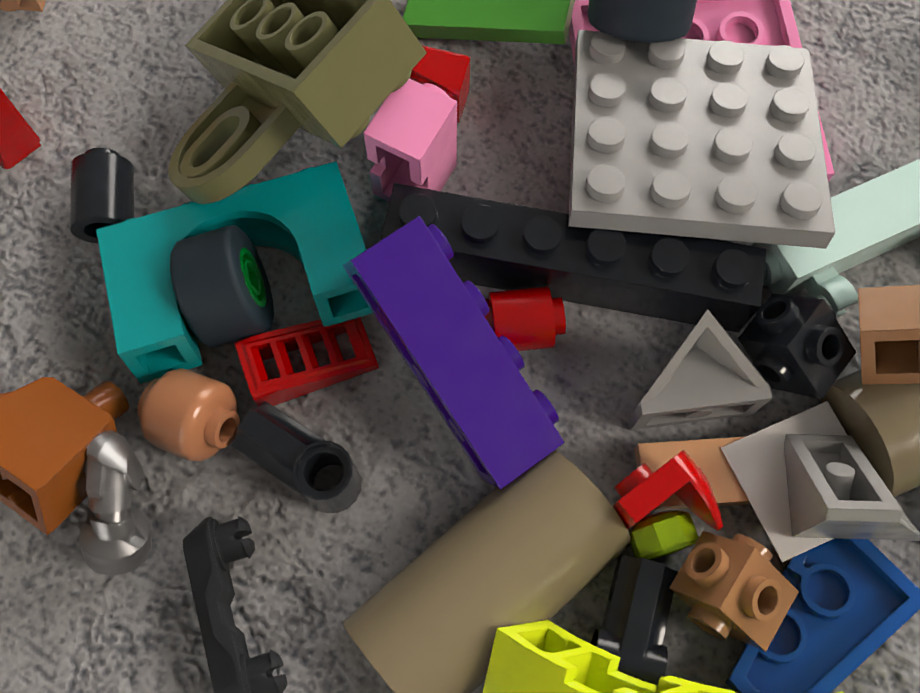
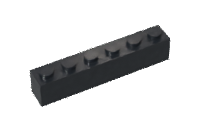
(602, 268)

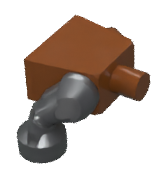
(68, 448)

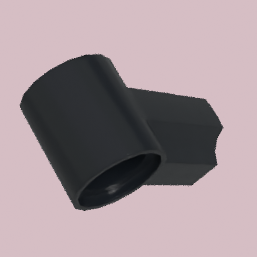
(296, 456)
(637, 617)

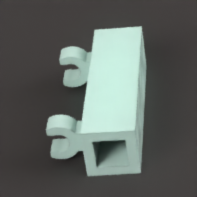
(866, 224)

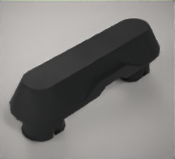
(207, 557)

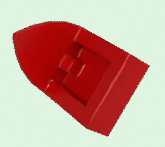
(647, 489)

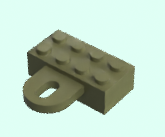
(287, 70)

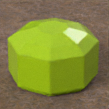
(663, 534)

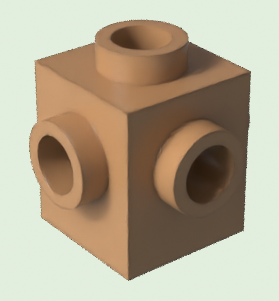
(734, 589)

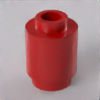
(527, 317)

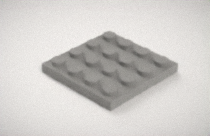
(698, 141)

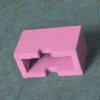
(412, 139)

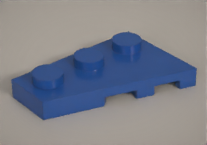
(843, 613)

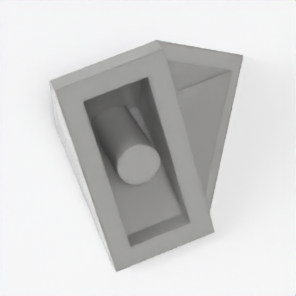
(703, 382)
(839, 492)

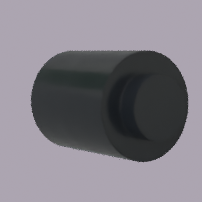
(100, 192)

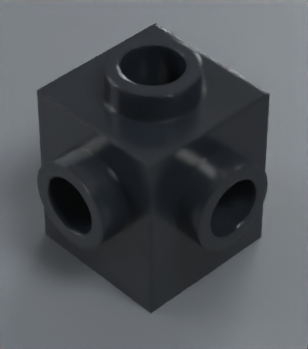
(797, 344)

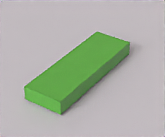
(491, 20)

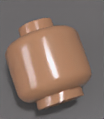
(188, 414)

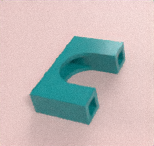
(295, 213)

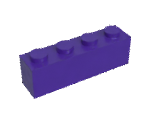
(455, 351)

